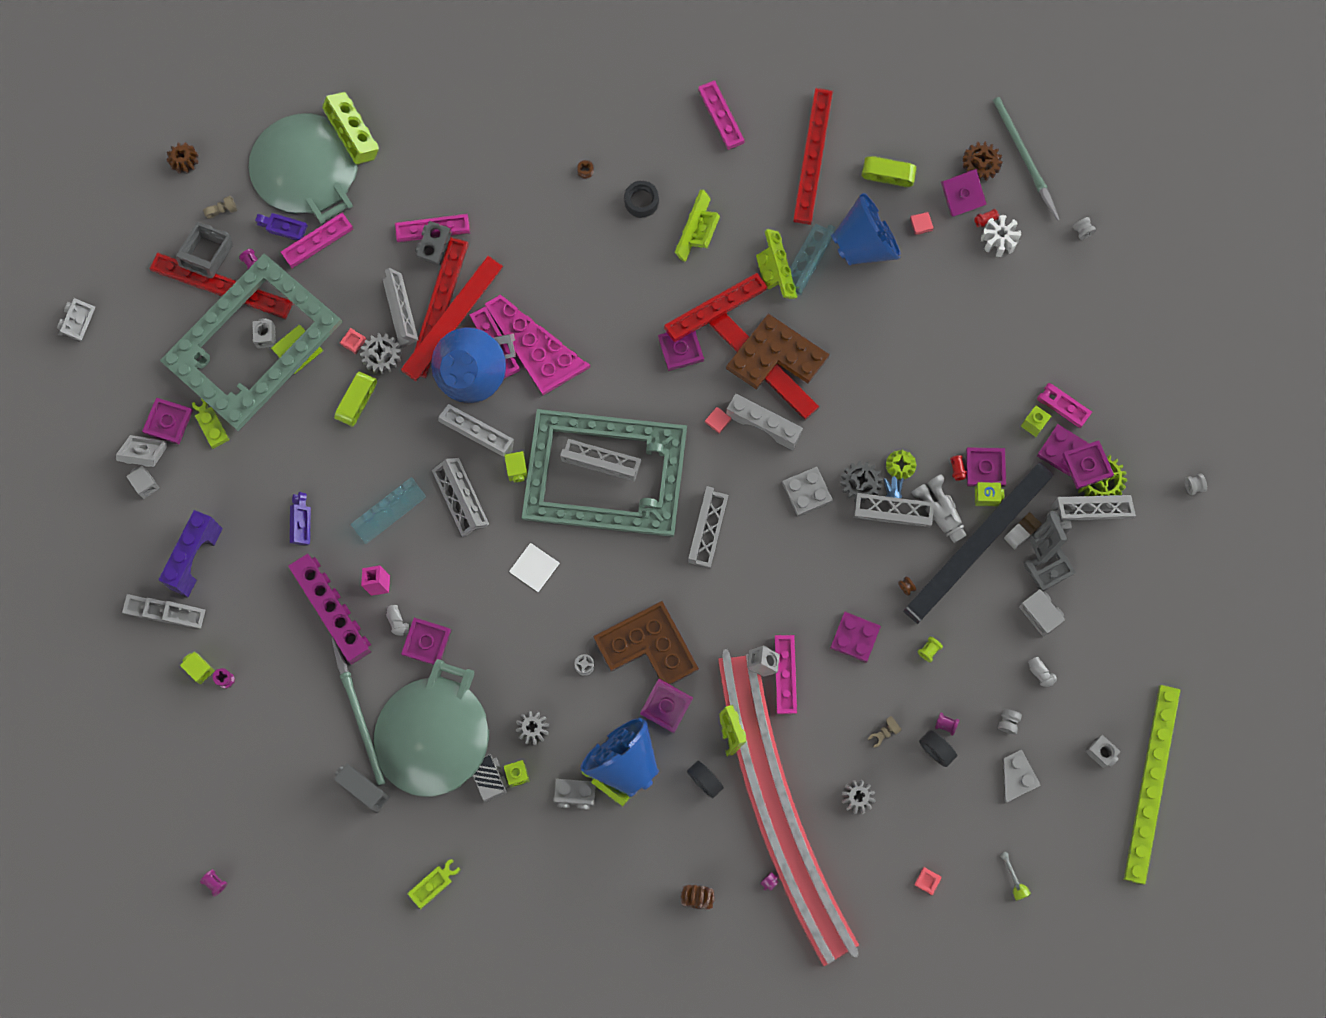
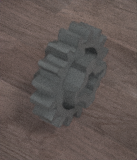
(854, 480)

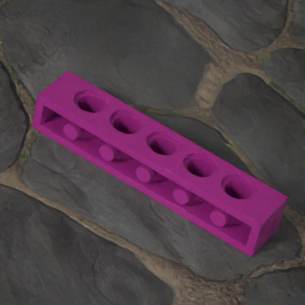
(301, 569)

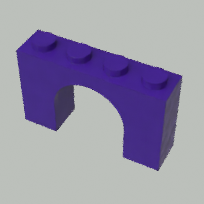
(177, 571)

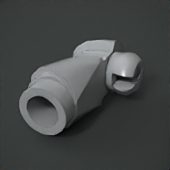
(394, 618)
(1042, 673)

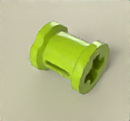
(930, 649)

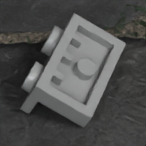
(76, 319)
(574, 793)

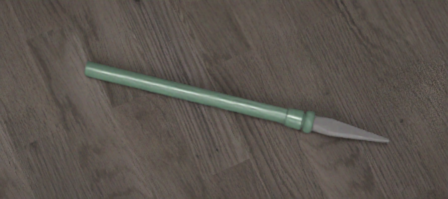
(1038, 181)
(348, 685)

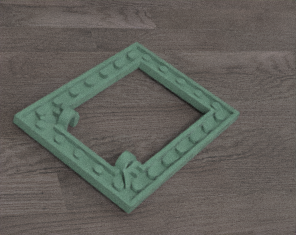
(241, 407)
(660, 437)

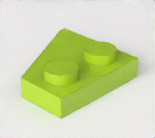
(732, 730)

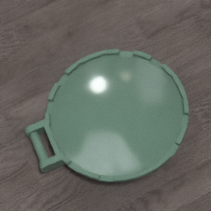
(302, 166)
(432, 734)

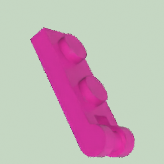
(1064, 405)

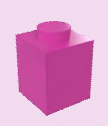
(375, 580)

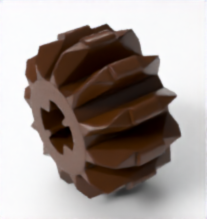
(182, 157)
(697, 897)

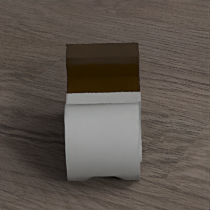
(1022, 530)

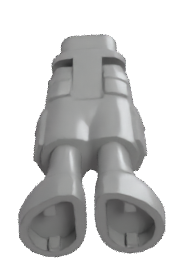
(944, 510)

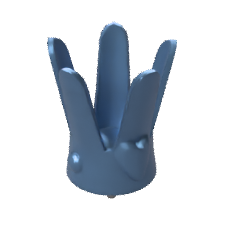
(895, 488)

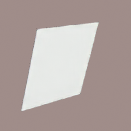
(534, 567)

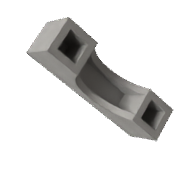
(779, 428)

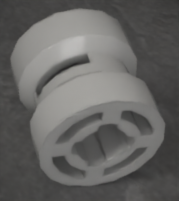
(1009, 721)

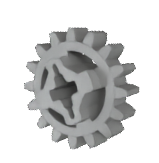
(388, 357)

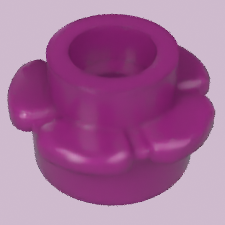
(769, 881)

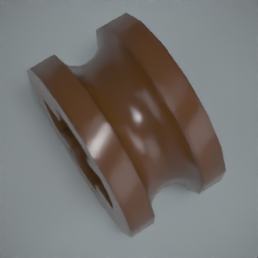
(584, 174)
(907, 585)

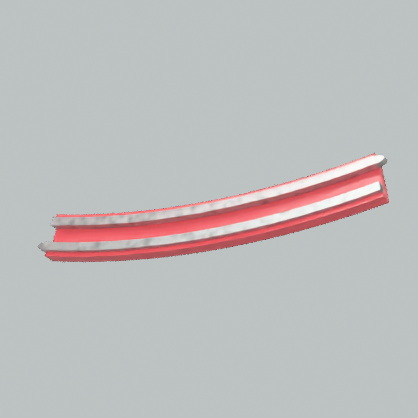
(779, 818)

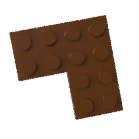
(772, 345)
(651, 634)

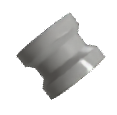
(1084, 228)
(1195, 484)
(584, 660)

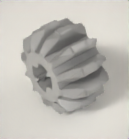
(527, 724)
(863, 802)

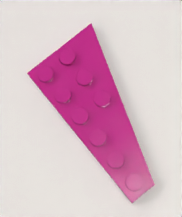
(539, 351)

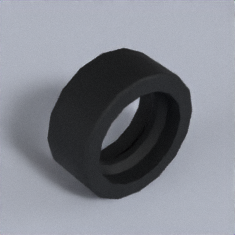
(641, 186)
(938, 748)
(705, 779)

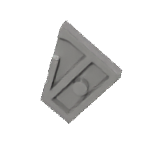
(1018, 776)

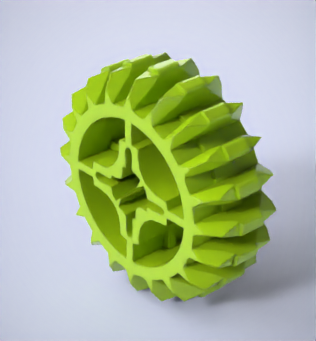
(1102, 486)

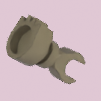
(213, 211)
(892, 727)

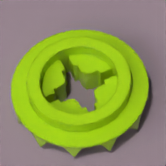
(895, 470)

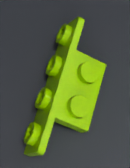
(698, 228)
(775, 267)

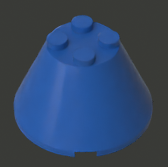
(864, 236)
(468, 365)
(624, 759)

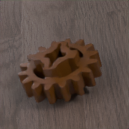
(990, 159)

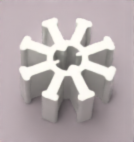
(992, 236)

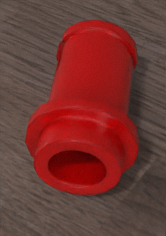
(982, 219)
(958, 468)

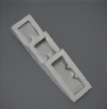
(163, 611)

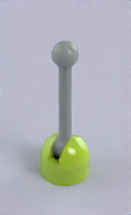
(1020, 890)

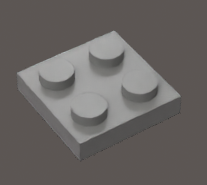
(141, 451)
(807, 491)

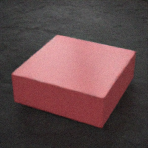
(921, 223)
(353, 341)
(718, 420)
(927, 881)

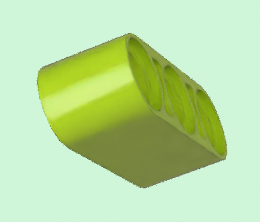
(889, 171)
(355, 399)

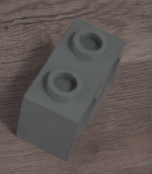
(439, 244)

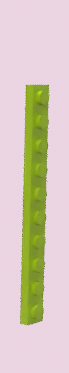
(1152, 785)

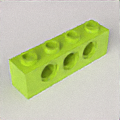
(350, 128)

